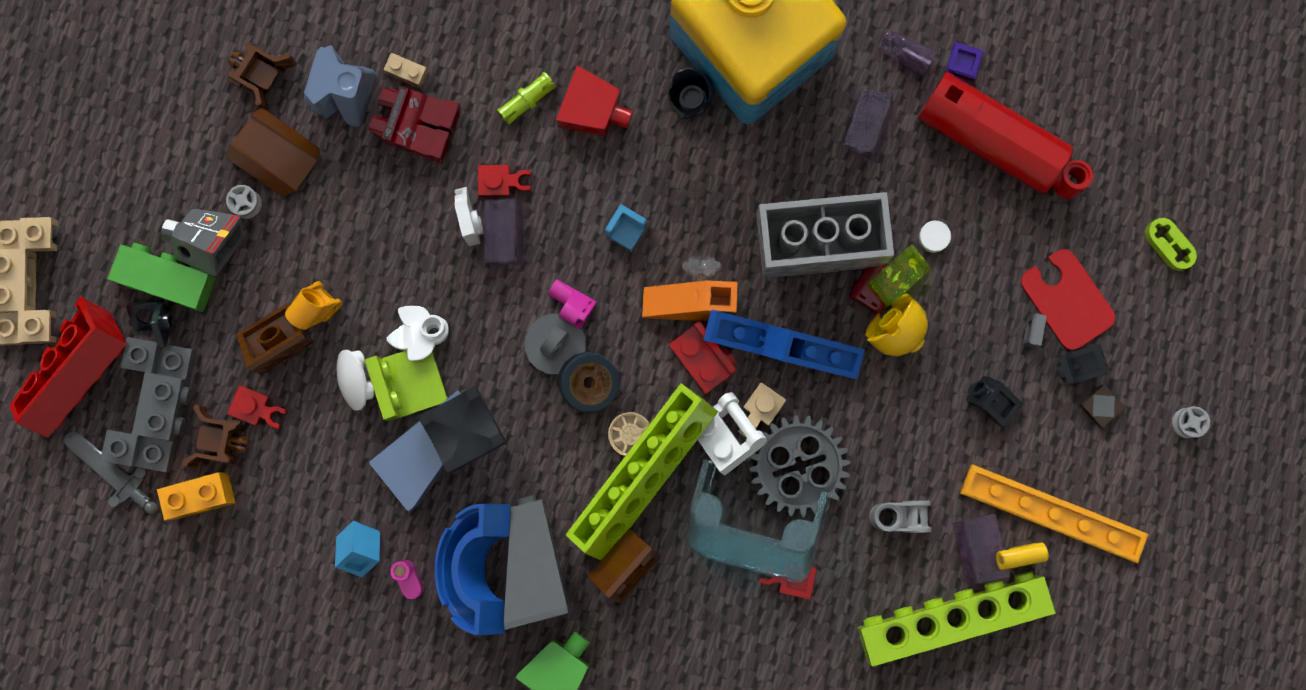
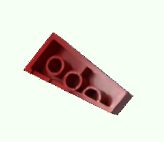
(68, 369)

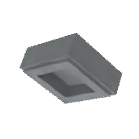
(1034, 331)

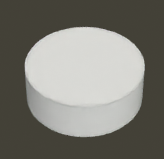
(934, 236)

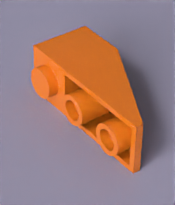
(689, 300)

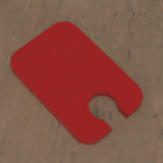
(1073, 306)

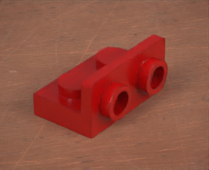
(702, 358)

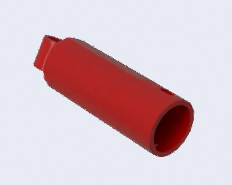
(1004, 138)

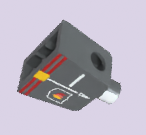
(204, 239)

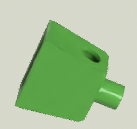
(557, 666)

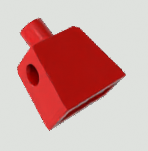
(591, 105)

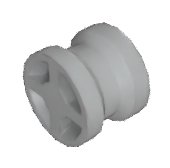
(238, 198)
(1197, 420)

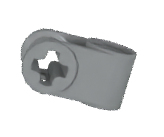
(906, 516)

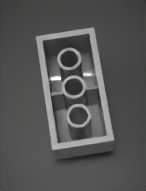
(824, 235)

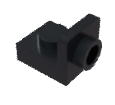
(994, 400)

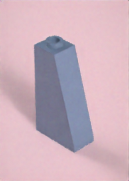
(410, 465)

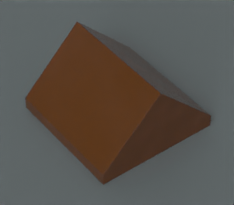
(271, 341)
(624, 566)

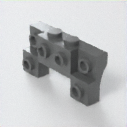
(159, 408)

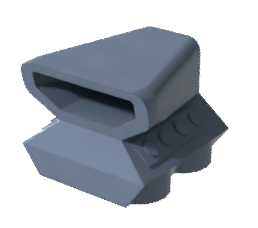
(338, 86)

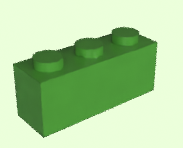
(161, 276)

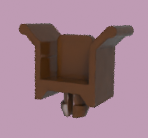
(257, 71)
(217, 439)

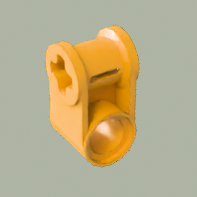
(312, 307)

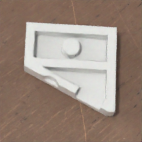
(469, 221)

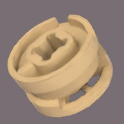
(626, 431)

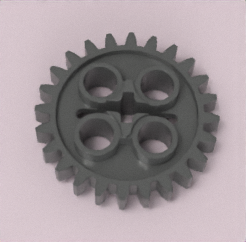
(789, 439)

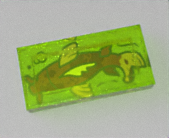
(899, 275)

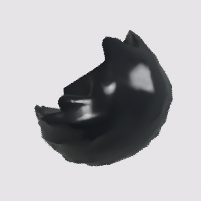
(690, 93)

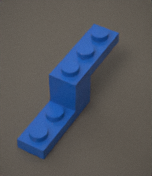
(784, 344)

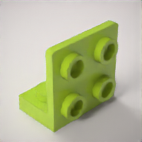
(405, 385)

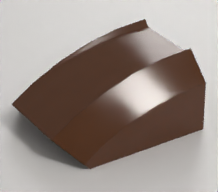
(273, 153)

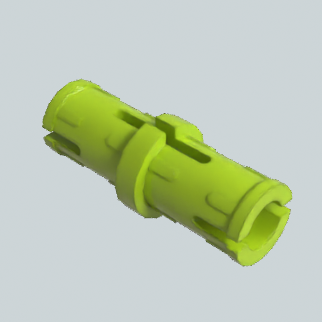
(526, 98)

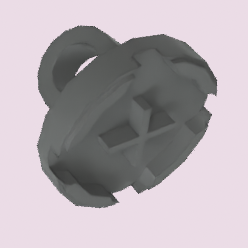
(553, 342)

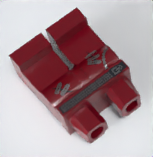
(416, 122)

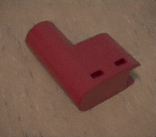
(864, 293)

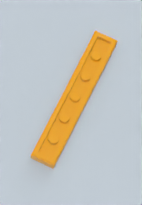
(1054, 513)

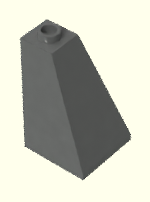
(533, 568)

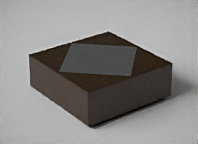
(1102, 406)

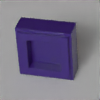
(964, 61)

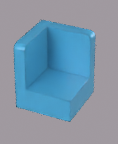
(626, 227)
(357, 549)

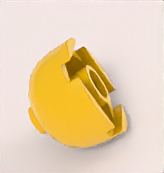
(900, 329)

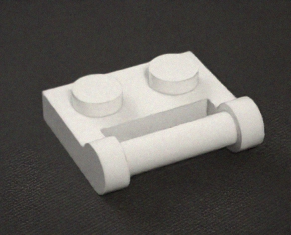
(722, 444)

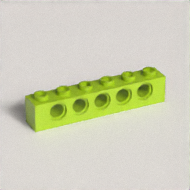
(642, 472)
(1034, 605)

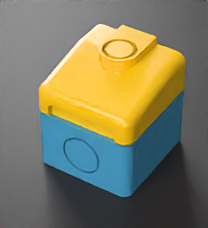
(756, 47)

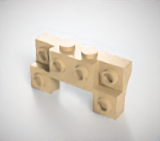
(18, 314)

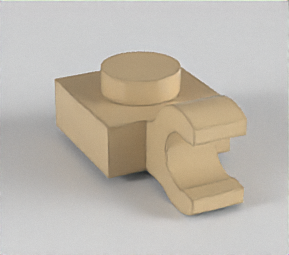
(763, 406)

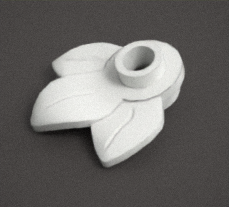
(414, 333)

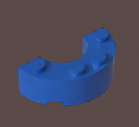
(461, 568)

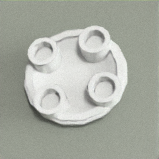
(352, 379)

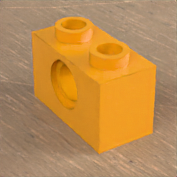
(196, 496)

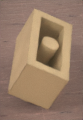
(405, 70)

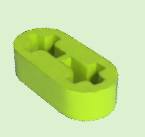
(1176, 240)

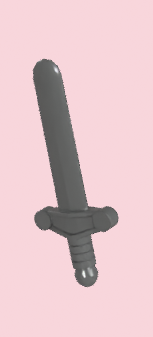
(126, 486)

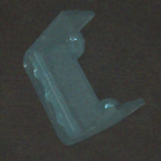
(784, 559)

